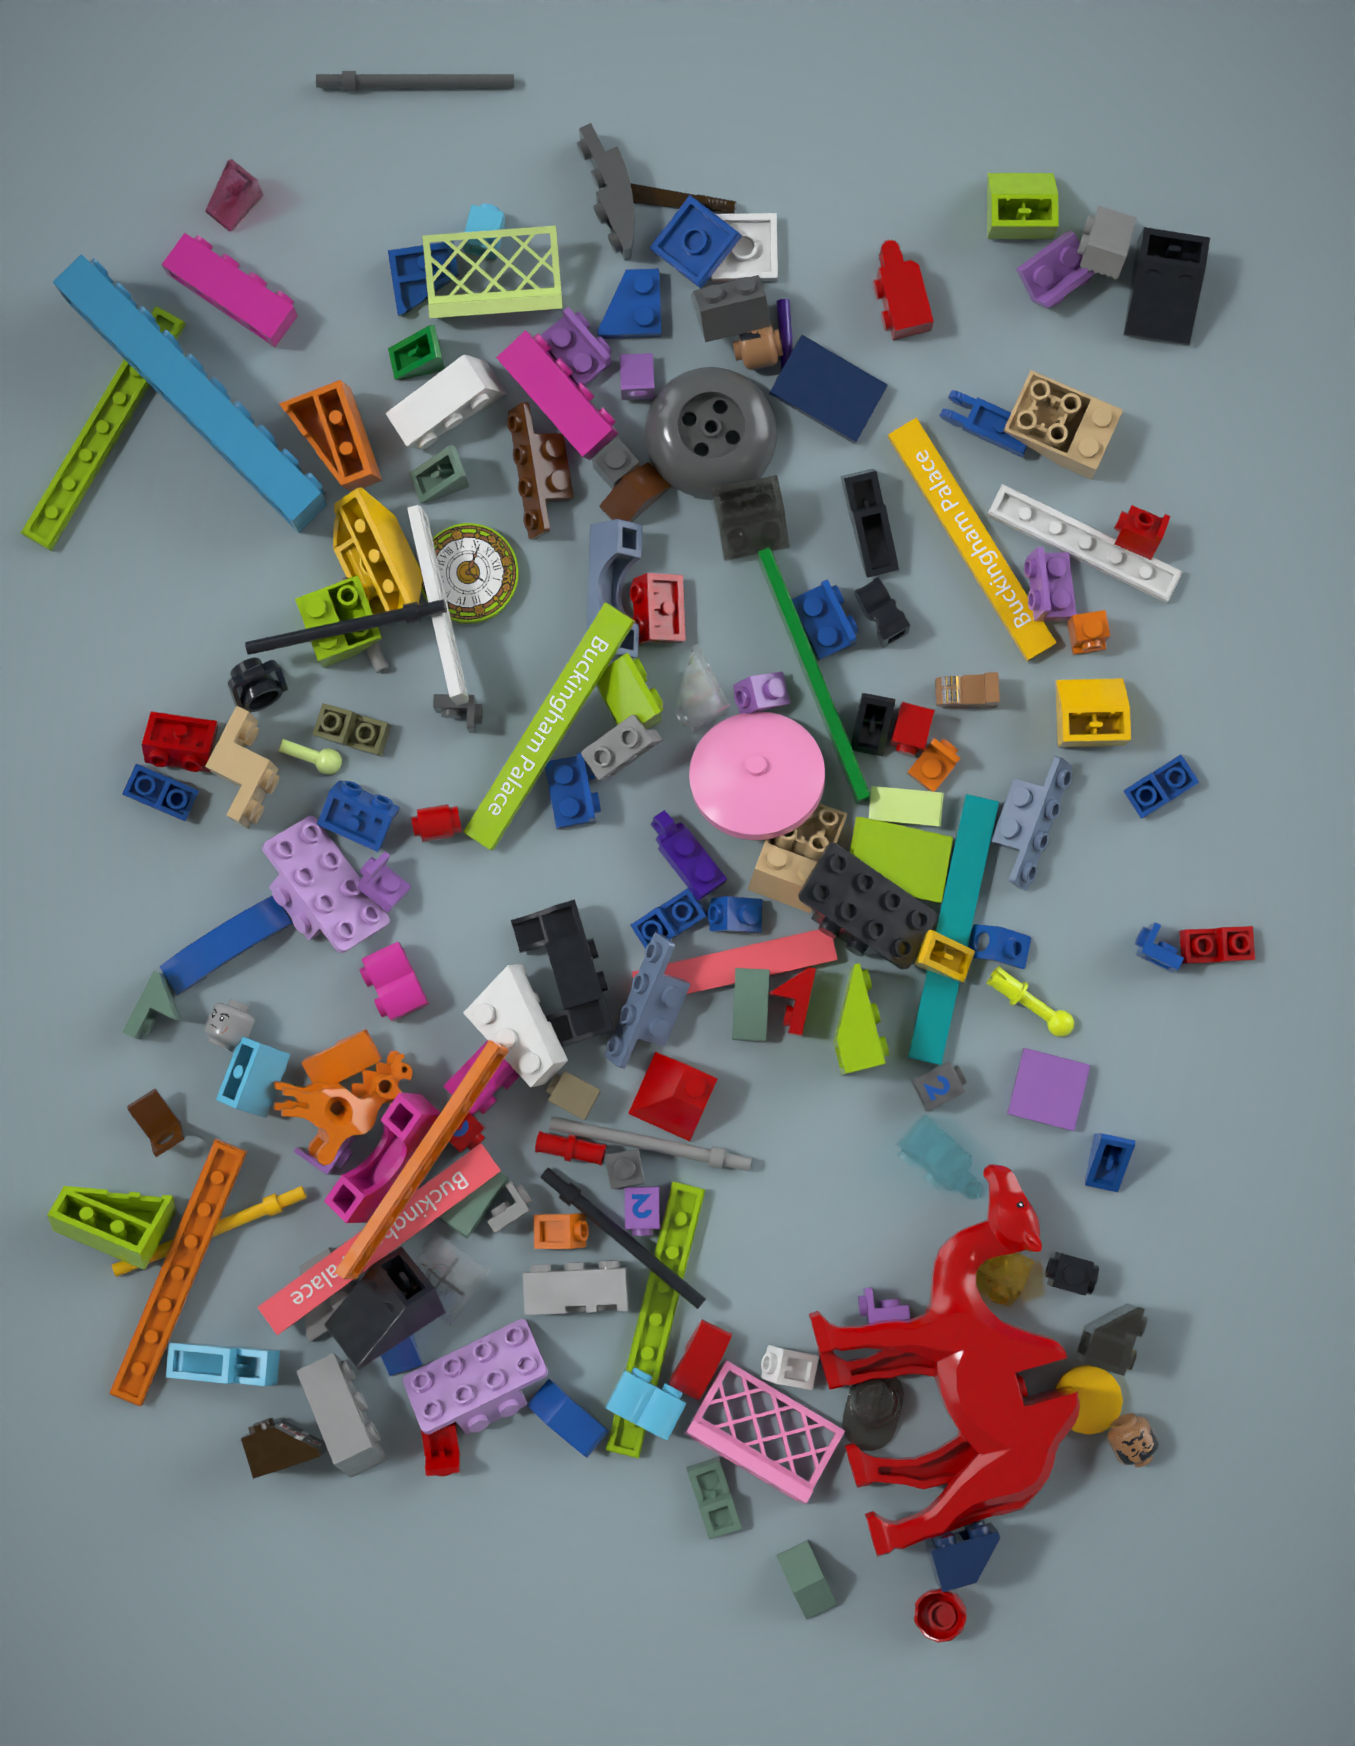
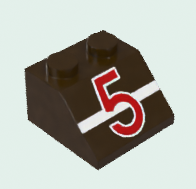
(279, 1446)

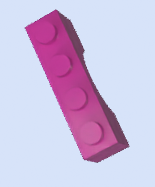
(364, 1187)

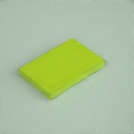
(905, 856)

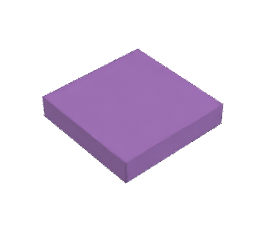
(1048, 1089)

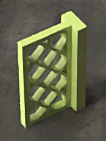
(494, 301)

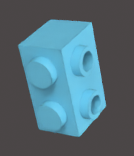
(251, 1077)

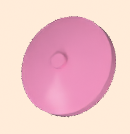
(757, 775)

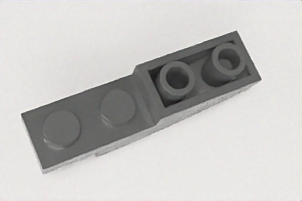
(616, 198)

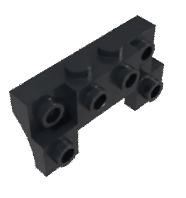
(573, 969)

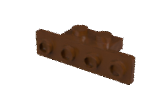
(540, 468)

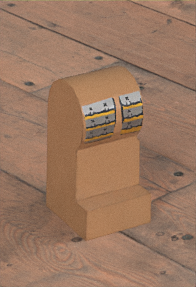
(968, 691)

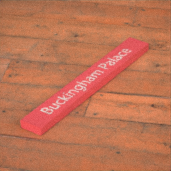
(422, 1209)

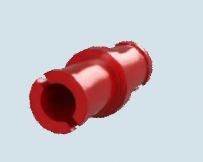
(570, 1148)

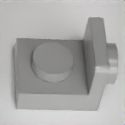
(506, 1213)

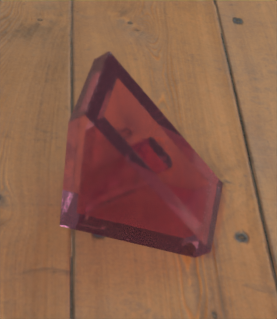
(233, 196)

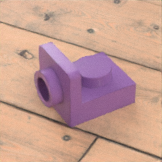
(382, 883)
(888, 1310)

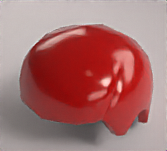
(940, 1615)

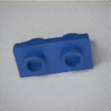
(825, 620)
(571, 792)
(358, 814)

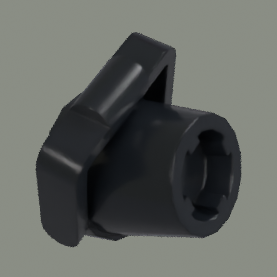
(254, 686)

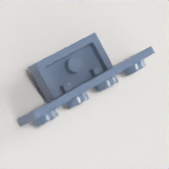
(1028, 819)
(650, 1005)

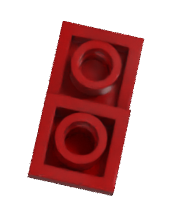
(1217, 945)
(700, 1359)

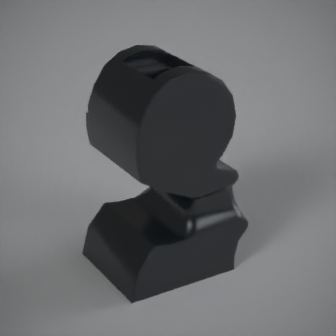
(881, 609)

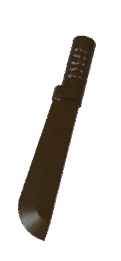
(675, 199)

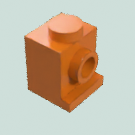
(1088, 632)

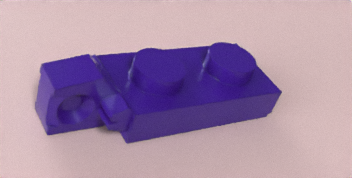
(687, 856)

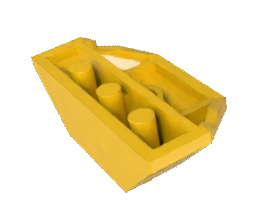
(375, 549)

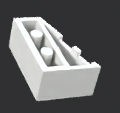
(445, 401)
(513, 1017)

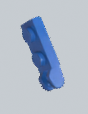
(984, 421)

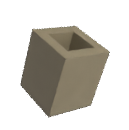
(572, 1094)

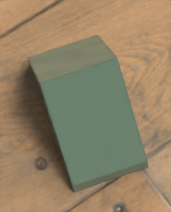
(439, 476)
(806, 1579)

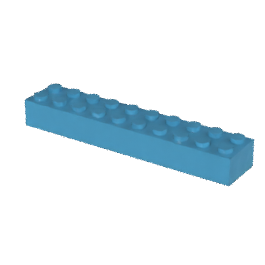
(185, 387)

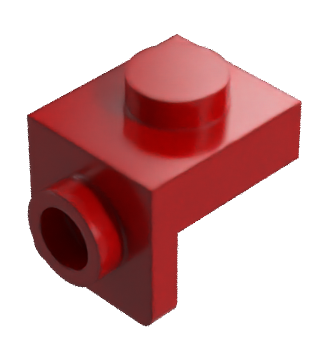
(442, 1451)

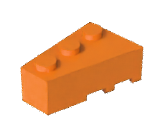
(336, 432)

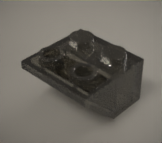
(750, 517)
(1111, 1339)

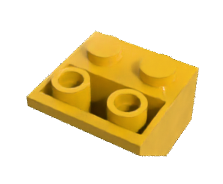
(1092, 713)

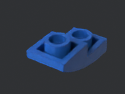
(1161, 786)
(160, 792)
(670, 918)

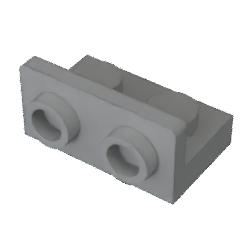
(620, 747)

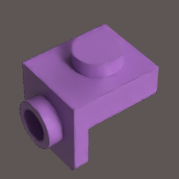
(761, 692)

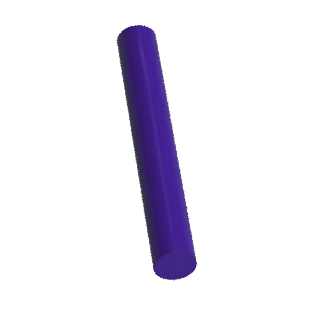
(784, 328)

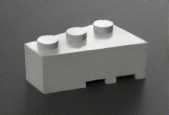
(575, 1288)

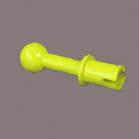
(1059, 1022)

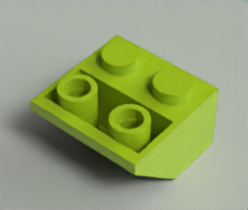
(1022, 206)
(335, 604)
(627, 693)

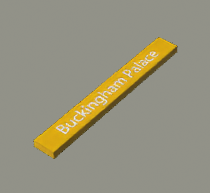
(970, 538)

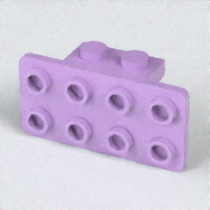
(321, 887)
(477, 1381)

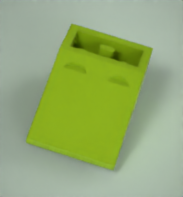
(856, 1033)

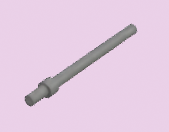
(715, 1157)

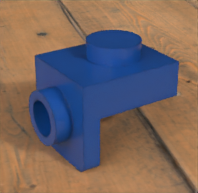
(735, 914)

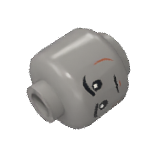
(229, 1024)

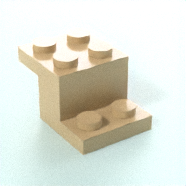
(243, 768)

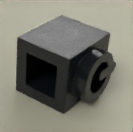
(1071, 1274)

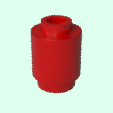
(436, 822)

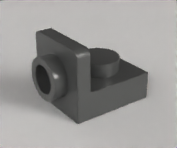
(443, 704)

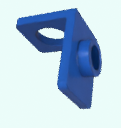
(1004, 945)

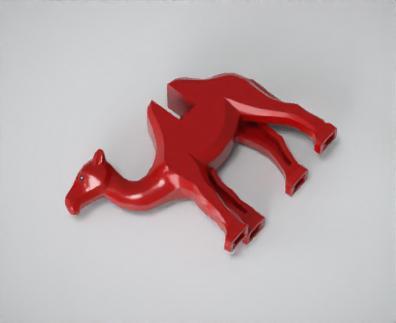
(1003, 1434)

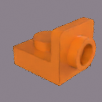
(934, 764)
(560, 1231)

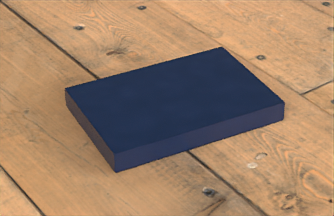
(828, 389)

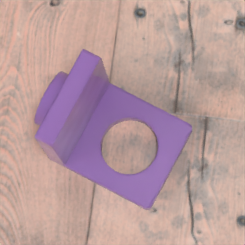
(637, 376)
(340, 1160)

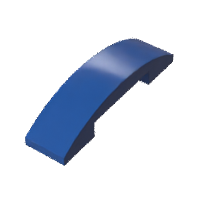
(224, 944)

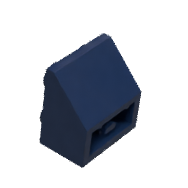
(962, 1555)

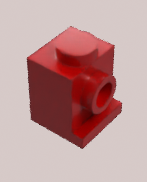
(1140, 531)

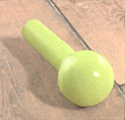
(327, 760)

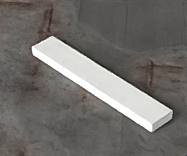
(1083, 543)
(435, 591)

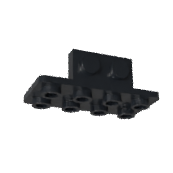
(865, 908)

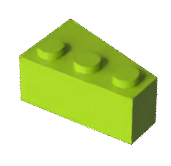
(113, 1222)

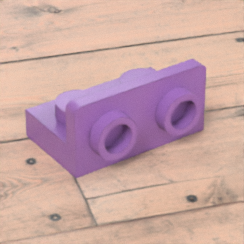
(1054, 271)
(578, 347)
(1050, 585)

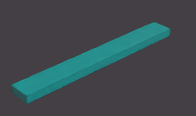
(954, 922)

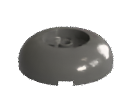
(672, 443)

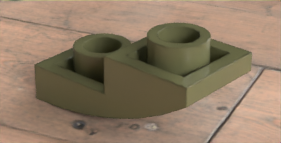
(351, 730)

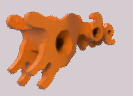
(343, 1112)

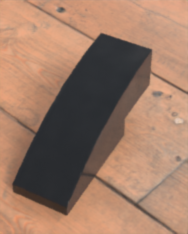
(870, 522)

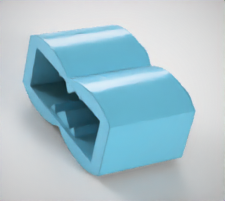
(645, 1403)

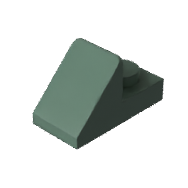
(154, 998)

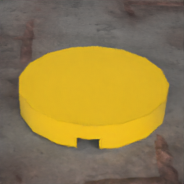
(1098, 1397)

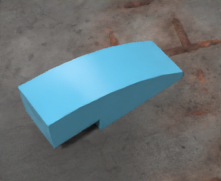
(223, 1364)

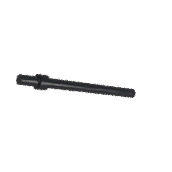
(410, 613)
(571, 1195)

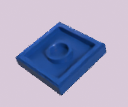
(695, 242)

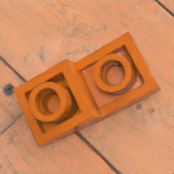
(343, 1059)

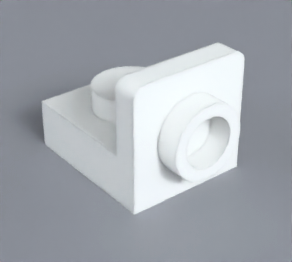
(789, 1367)

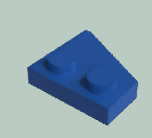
(409, 273)
(634, 307)

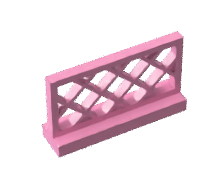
(748, 1458)

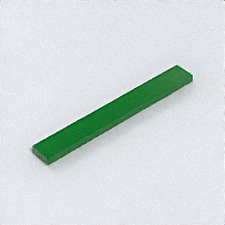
(813, 675)

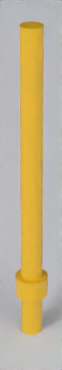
(270, 1206)

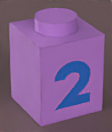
(642, 1210)

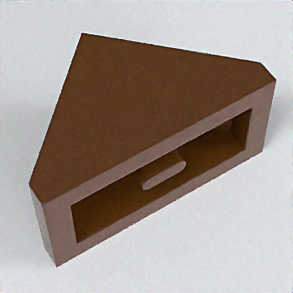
(634, 493)

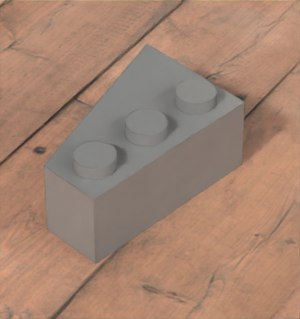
(341, 1415)

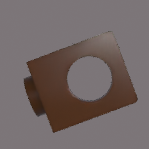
(157, 1121)

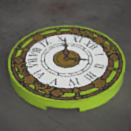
(476, 571)

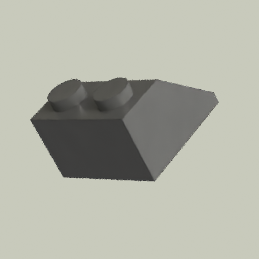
(731, 308)

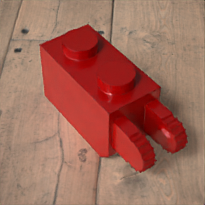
(902, 293)

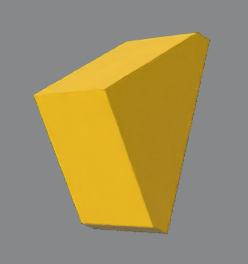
(944, 956)

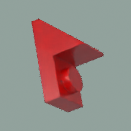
(798, 990)

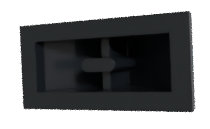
(872, 724)

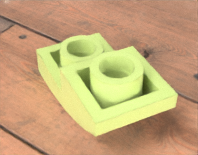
(906, 806)

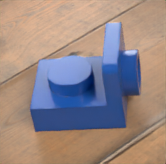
(1162, 955)

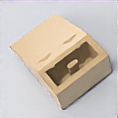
(1063, 423)
(791, 857)

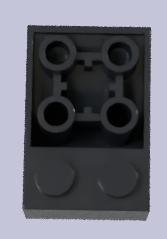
(1166, 285)
(384, 1309)

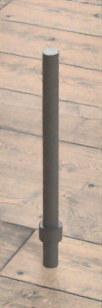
(351, 81)

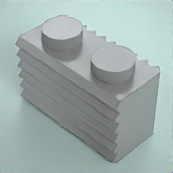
(1106, 241)

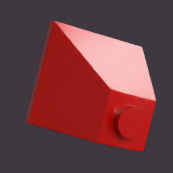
(672, 1096)

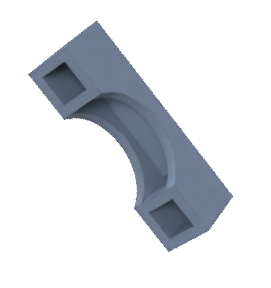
(612, 552)

